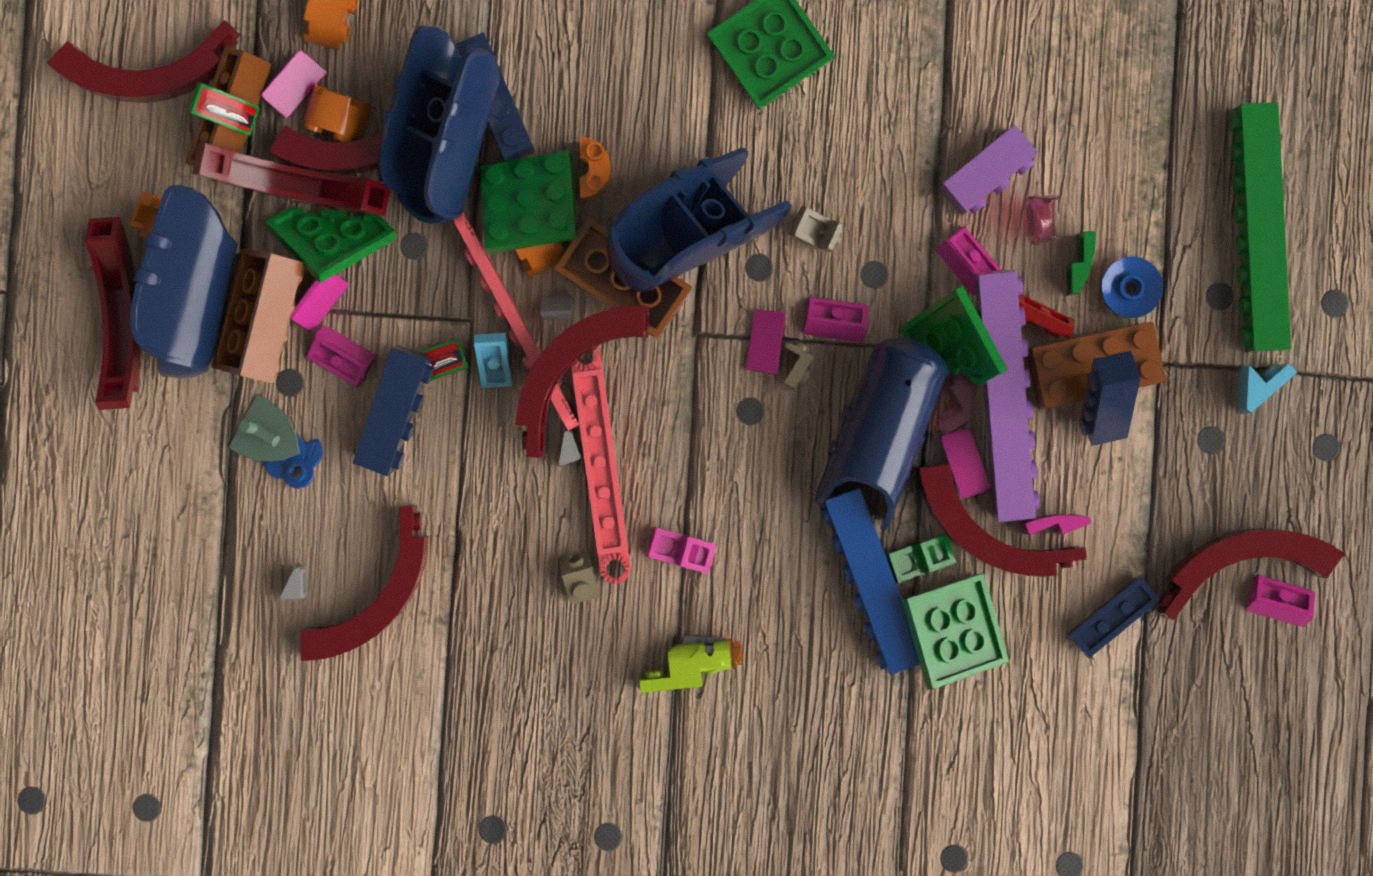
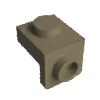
(816, 230)
(799, 372)
(579, 577)

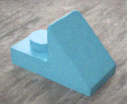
(493, 360)
(1255, 390)

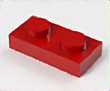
(1054, 322)

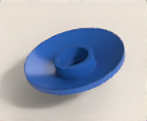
(1146, 283)

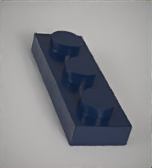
(1113, 616)

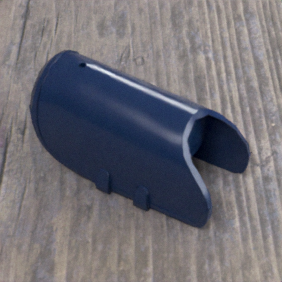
(436, 125)
(684, 224)
(182, 284)
(886, 421)

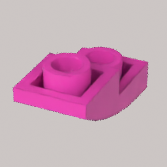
(965, 463)

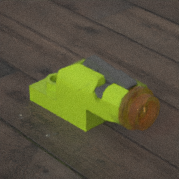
(691, 658)

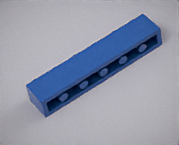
(872, 578)

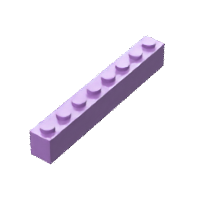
(1006, 400)

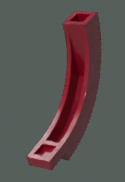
(151, 84)
(327, 156)
(290, 182)
(116, 285)
(560, 355)
(953, 519)
(1234, 547)
(343, 637)

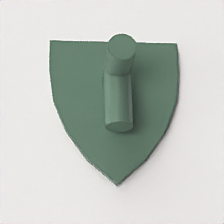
(265, 433)

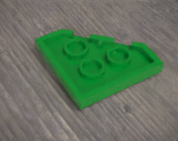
(329, 239)
(958, 337)

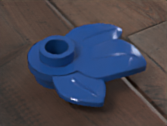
(307, 460)

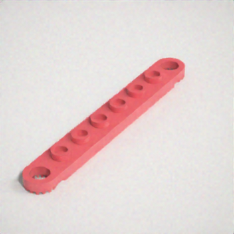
(506, 309)
(601, 466)

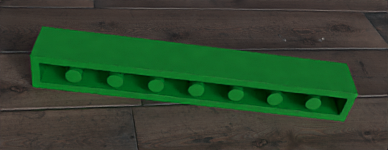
(1261, 227)

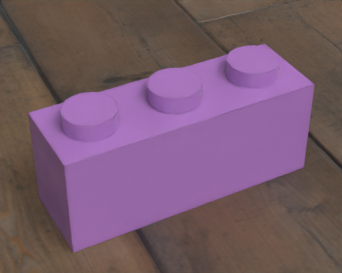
(989, 171)

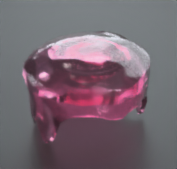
(1040, 219)

